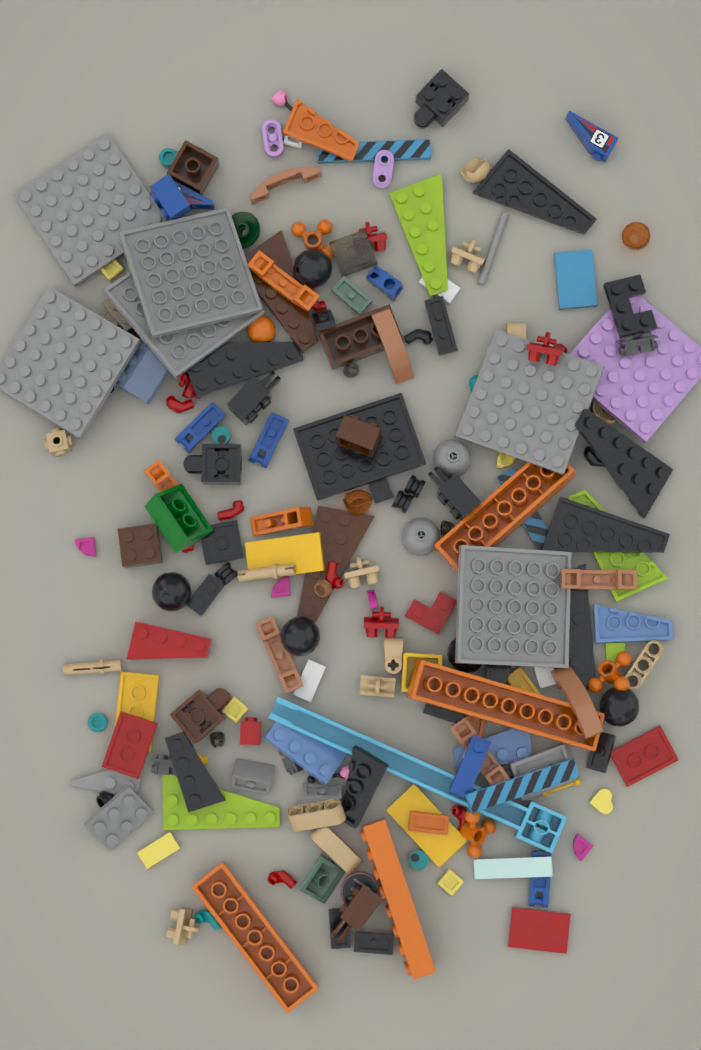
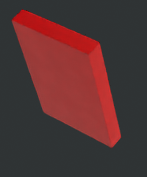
(129, 745)
(643, 756)
(539, 930)

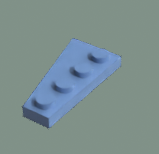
(626, 626)
(504, 746)
(310, 754)

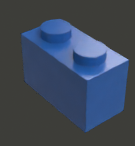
(170, 198)

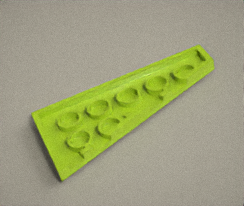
(422, 220)
(647, 571)
(233, 813)

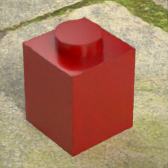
(250, 731)

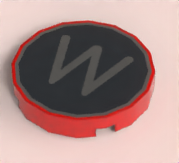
(357, 878)

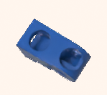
(385, 282)

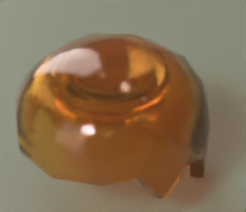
(636, 236)
(357, 502)

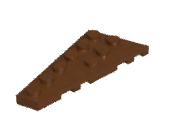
(291, 317)
(340, 537)

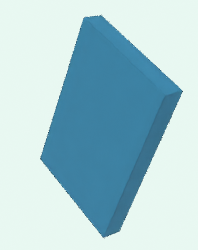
(575, 279)

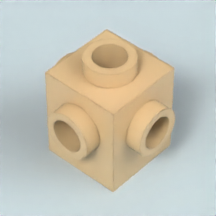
(65, 442)

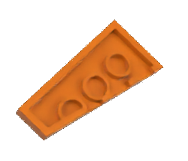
(318, 132)

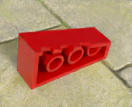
(163, 643)

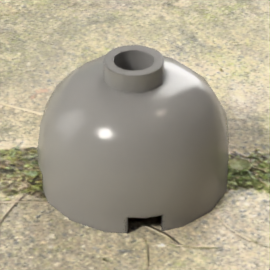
(450, 466)
(414, 543)

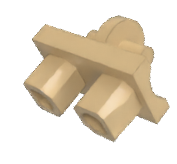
(475, 259)
(353, 576)
(377, 686)
(184, 928)

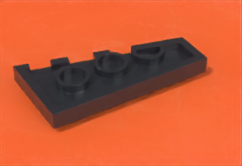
(193, 777)

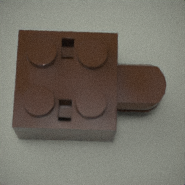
(201, 713)
(357, 910)

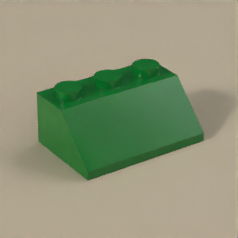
(178, 517)

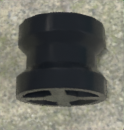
(414, 486)
(402, 501)
(226, 573)

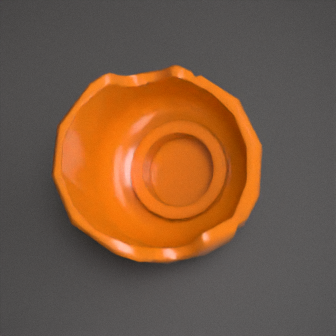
(261, 330)

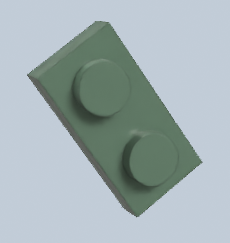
(351, 295)

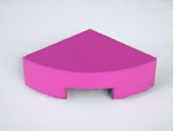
(86, 546)
(281, 588)
(372, 599)
(581, 847)

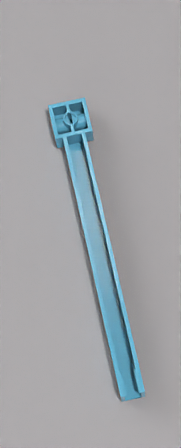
(533, 823)

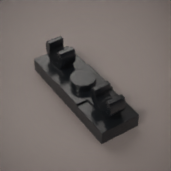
(441, 326)

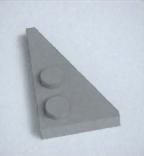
(108, 781)

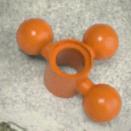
(324, 227)
(620, 682)
(476, 834)

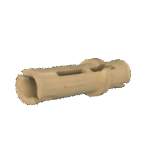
(274, 571)
(92, 667)

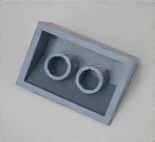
(143, 374)

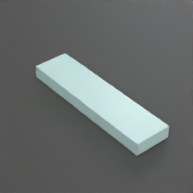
(513, 867)

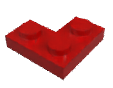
(433, 617)

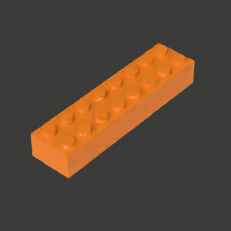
(503, 510)
(399, 900)
(255, 936)

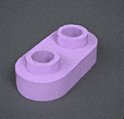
(272, 139)
(383, 168)

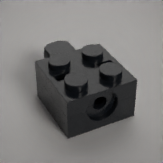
(437, 100)
(253, 398)
(216, 465)
(454, 494)

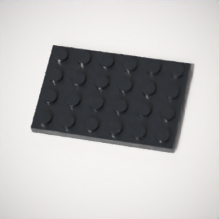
(339, 469)

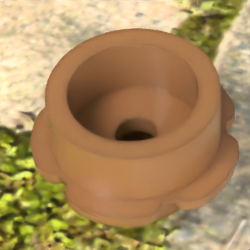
(323, 588)

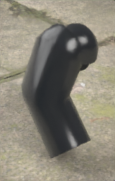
(420, 335)
(592, 459)

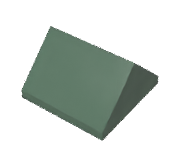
(322, 879)

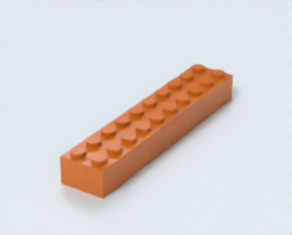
(498, 704)

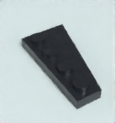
(362, 782)

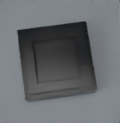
(381, 491)

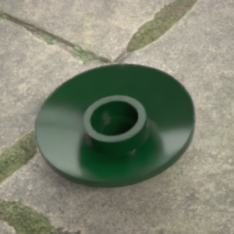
(247, 221)

